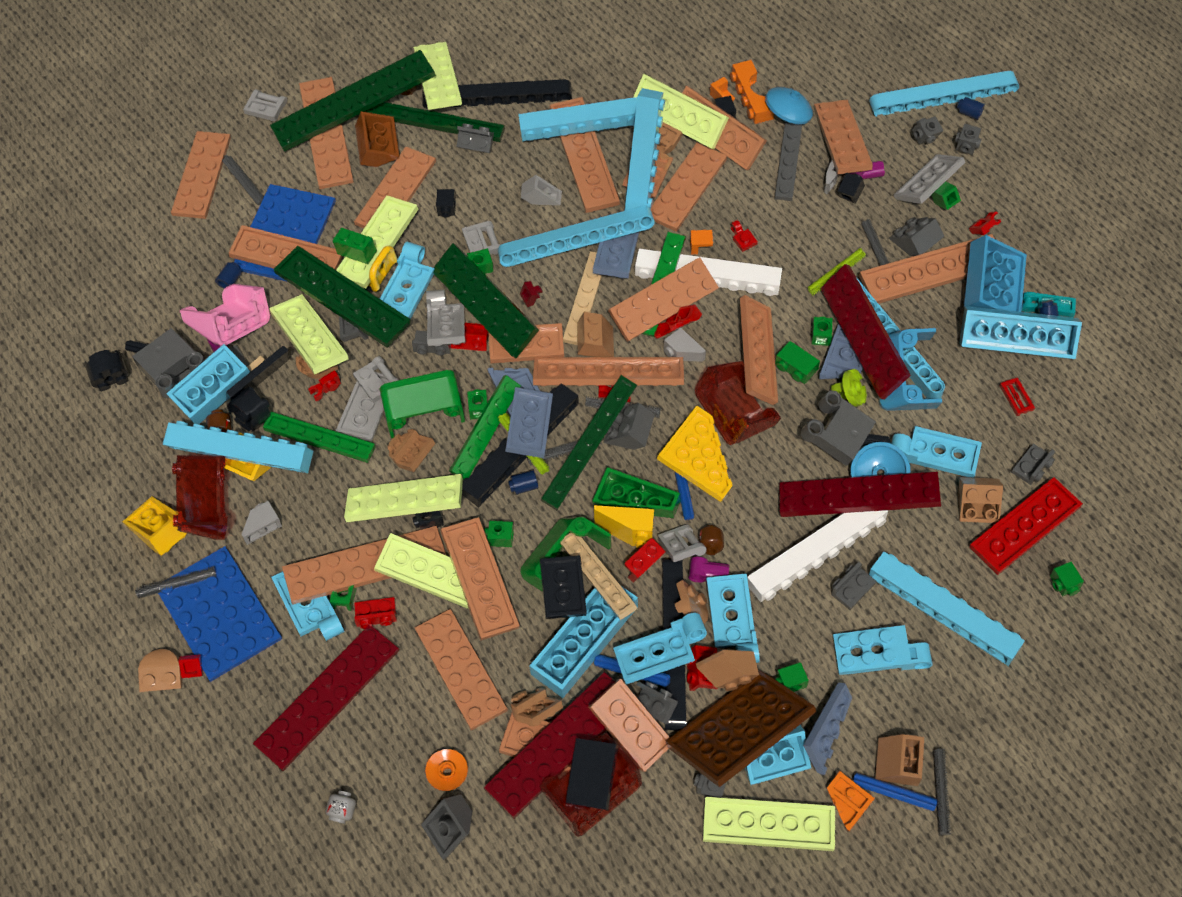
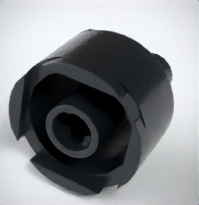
(106, 369)
(249, 409)

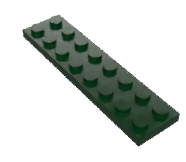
(342, 296)
(485, 300)

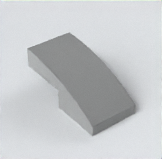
(831, 178)

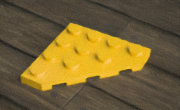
(697, 455)

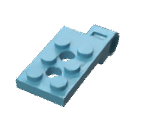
(408, 272)
(921, 451)
(312, 616)
(734, 633)
(672, 641)
(895, 652)

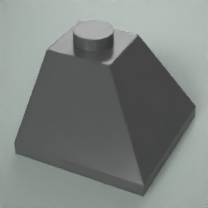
(448, 824)

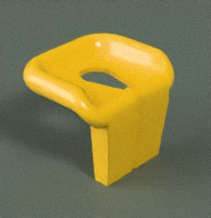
(376, 275)

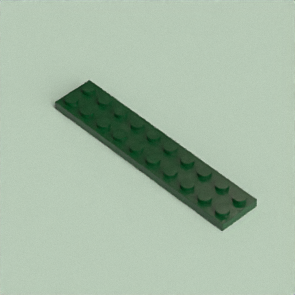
(352, 100)

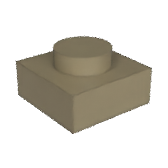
(621, 190)

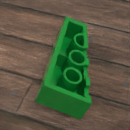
(631, 492)

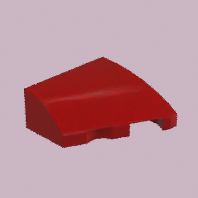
(685, 316)

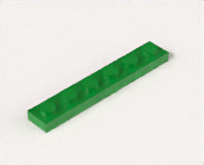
(667, 263)
(484, 428)
(319, 437)

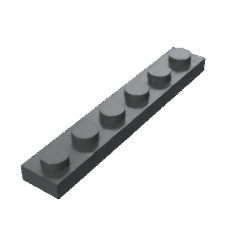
(788, 161)

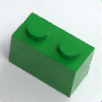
(354, 245)
(797, 362)

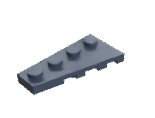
(827, 728)

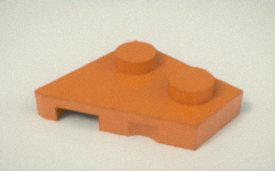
(848, 799)

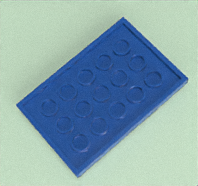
(289, 214)
(220, 615)

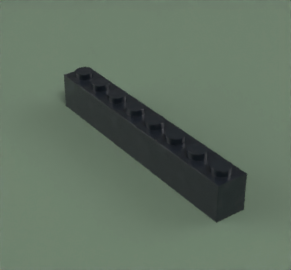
(502, 464)

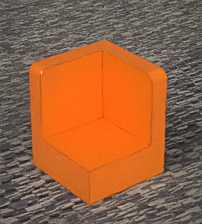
(719, 89)
(700, 238)

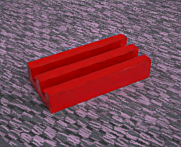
(1030, 407)

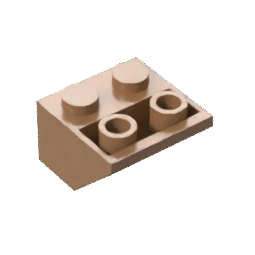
(980, 499)
(900, 759)

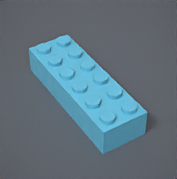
(1020, 332)
(577, 644)

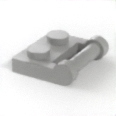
(262, 108)
(475, 239)
(370, 381)
(677, 547)

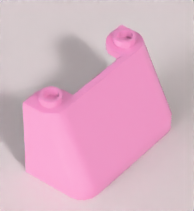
(242, 312)

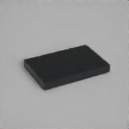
(563, 587)
(592, 774)

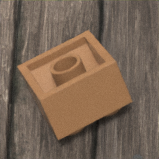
(594, 336)
(729, 668)

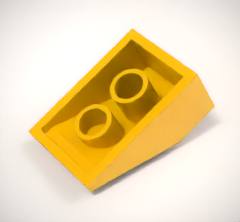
(626, 524)
(154, 525)

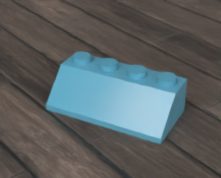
(207, 384)

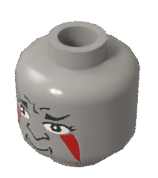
(340, 807)

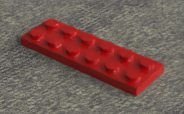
(1025, 525)

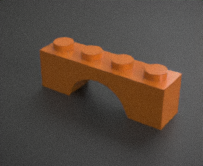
(744, 76)

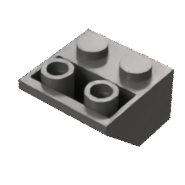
(917, 235)
(630, 427)

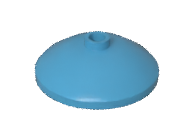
(789, 105)
(879, 457)

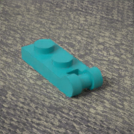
(1065, 305)

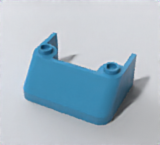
(909, 396)

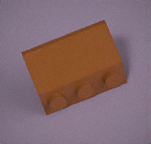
(376, 139)

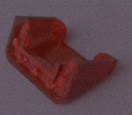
(733, 410)
(200, 496)
(581, 818)

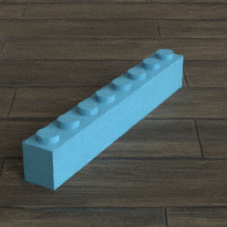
(578, 119)
(644, 146)
(238, 447)
(946, 608)

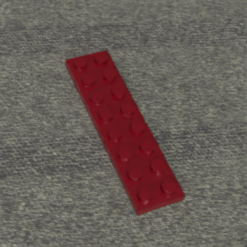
(865, 332)
(860, 494)
(325, 697)
(549, 752)

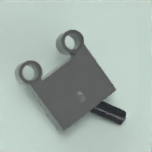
(164, 359)
(844, 431)

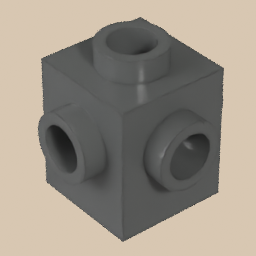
(927, 130)
(966, 142)

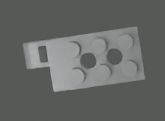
(444, 321)

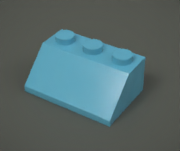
(781, 759)

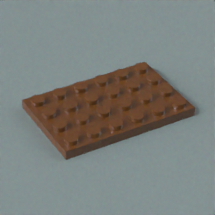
(740, 728)

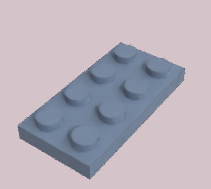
(616, 256)
(529, 422)

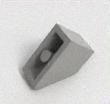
(540, 192)
(682, 345)
(260, 522)

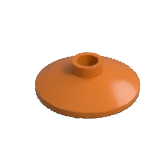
(444, 760)

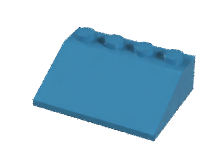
(995, 275)

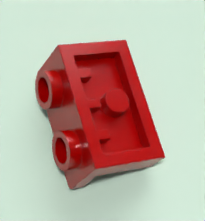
(475, 338)
(643, 559)
(375, 612)
(695, 677)

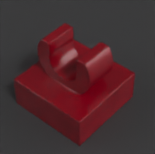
(530, 293)

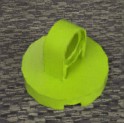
(851, 388)

